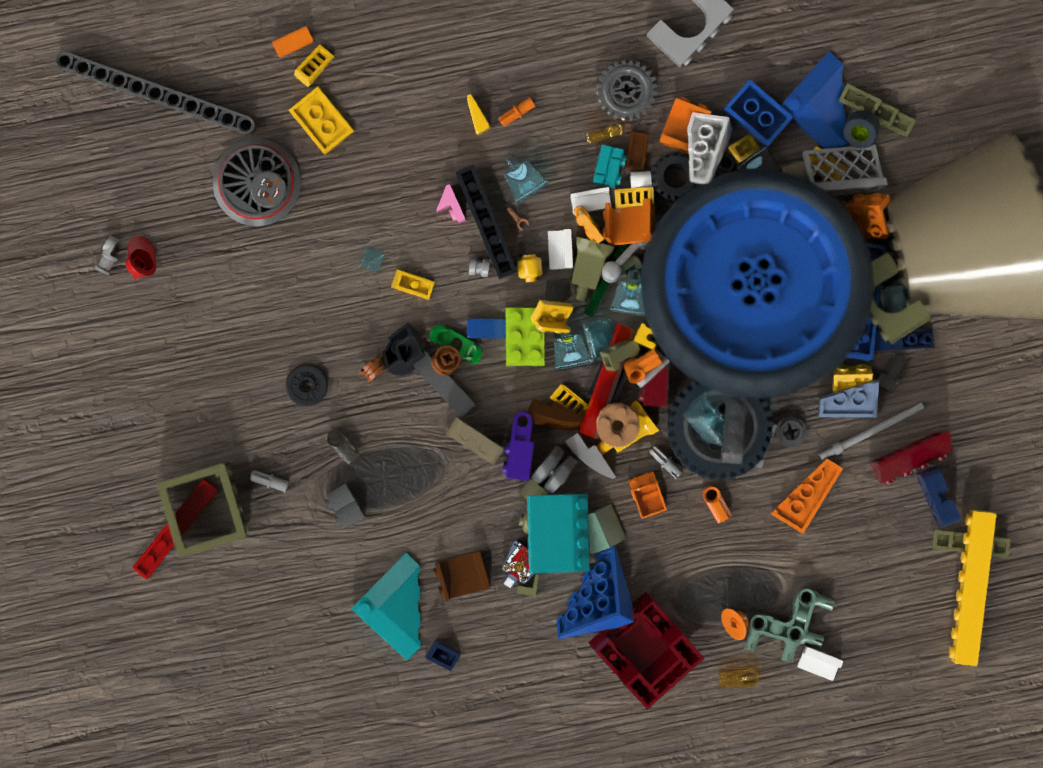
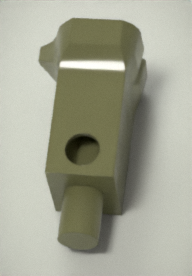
(589, 265)

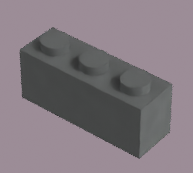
(733, 431)

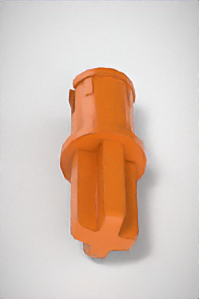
(516, 112)

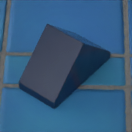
(442, 655)

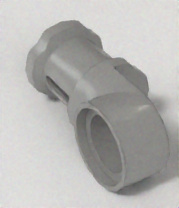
(107, 259)

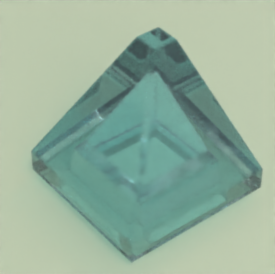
(371, 260)

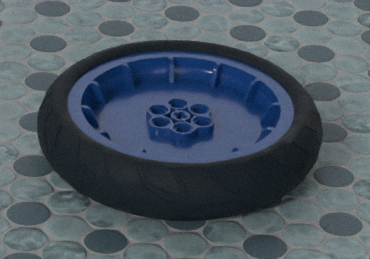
(763, 345)

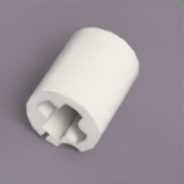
(640, 179)

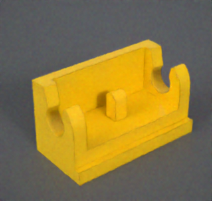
(642, 335)

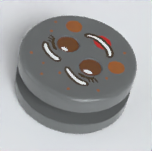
(268, 189)

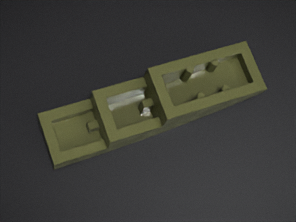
(886, 114)

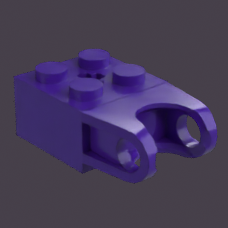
(519, 450)

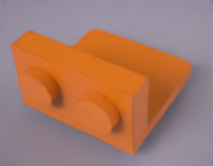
(869, 215)

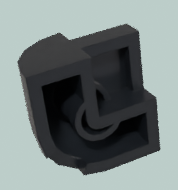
(403, 350)

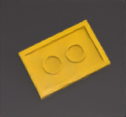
(321, 120)

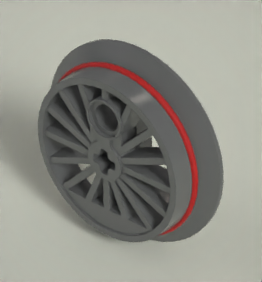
(235, 206)

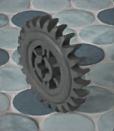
(645, 87)

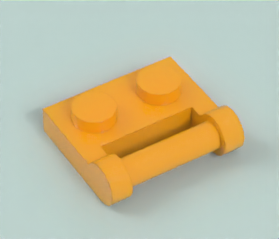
(584, 219)

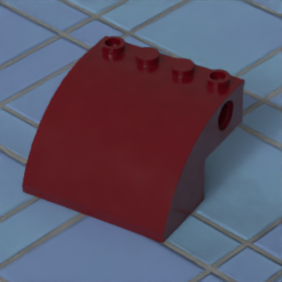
(647, 653)

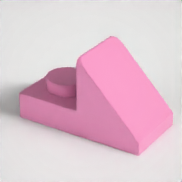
(449, 200)

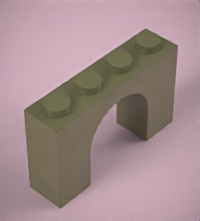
(899, 324)

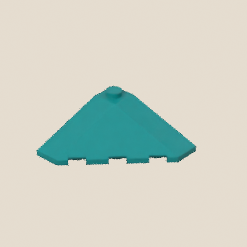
(393, 607)

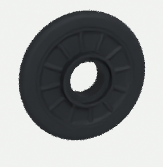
(318, 381)

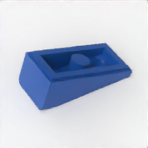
(486, 328)

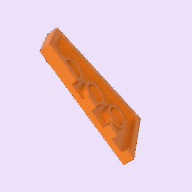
(804, 501)

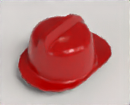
(140, 257)

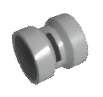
(478, 266)

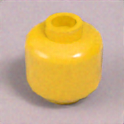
(529, 267)

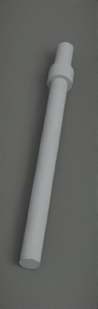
(838, 448)

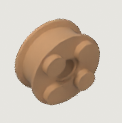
(620, 437)

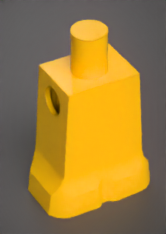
(646, 427)

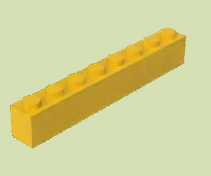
(973, 587)

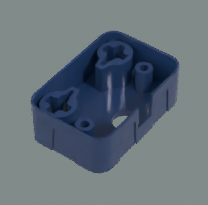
(933, 488)

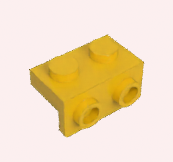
(552, 316)

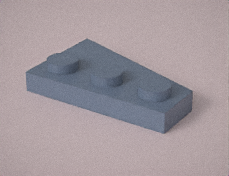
(851, 402)

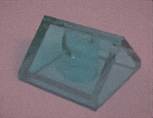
(597, 337)
(706, 420)

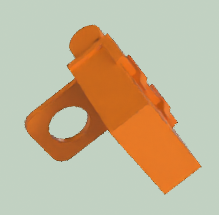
(647, 494)

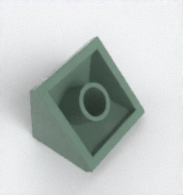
(604, 529)

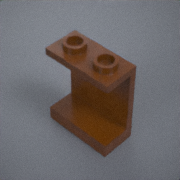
(461, 575)

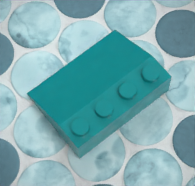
(558, 533)

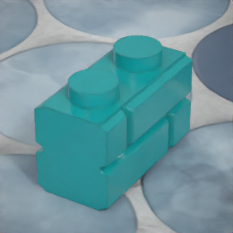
(608, 167)

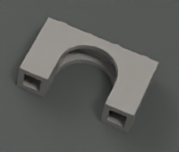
(680, 48)

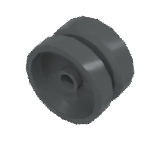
(555, 470)

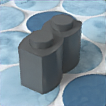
(345, 506)

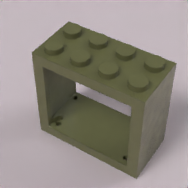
(230, 491)

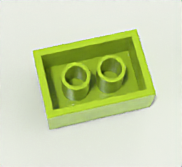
(523, 340)

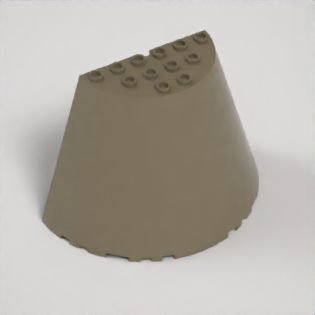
(972, 235)

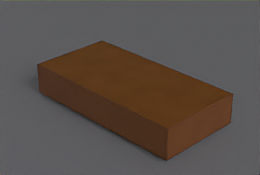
(637, 151)

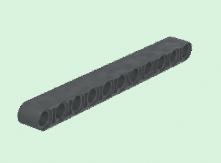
(146, 93)

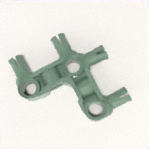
(799, 619)

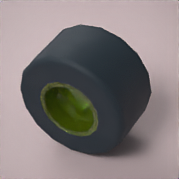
(861, 129)

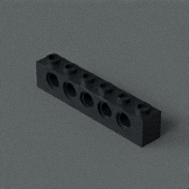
(486, 222)

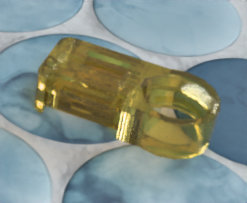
(605, 134)
(734, 678)

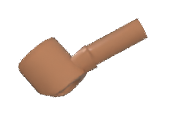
(517, 218)

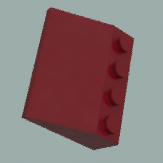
(912, 456)

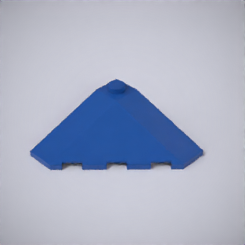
(816, 104)
(601, 601)

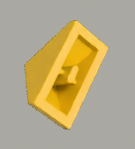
(743, 148)

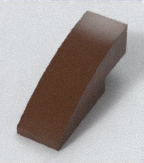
(554, 417)

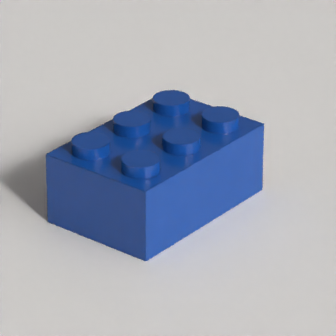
(757, 113)

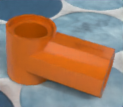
(637, 368)
(716, 505)

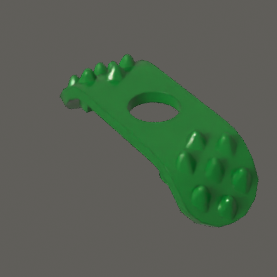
(469, 351)

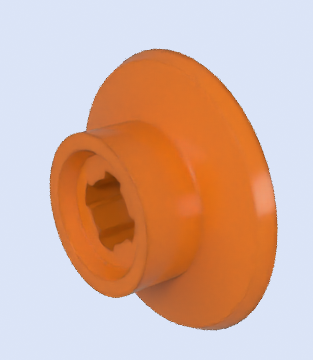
(735, 623)

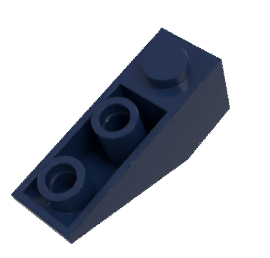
(915, 340)

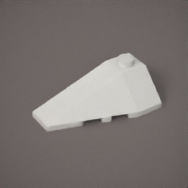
(707, 143)

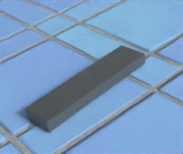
(445, 386)

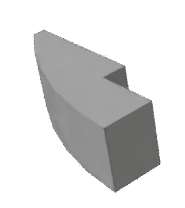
(590, 456)

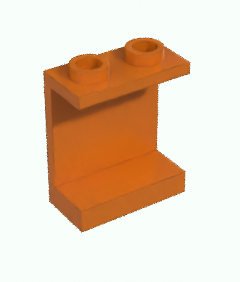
(675, 129)
(629, 224)

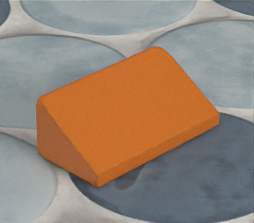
(292, 41)

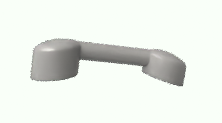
(612, 270)

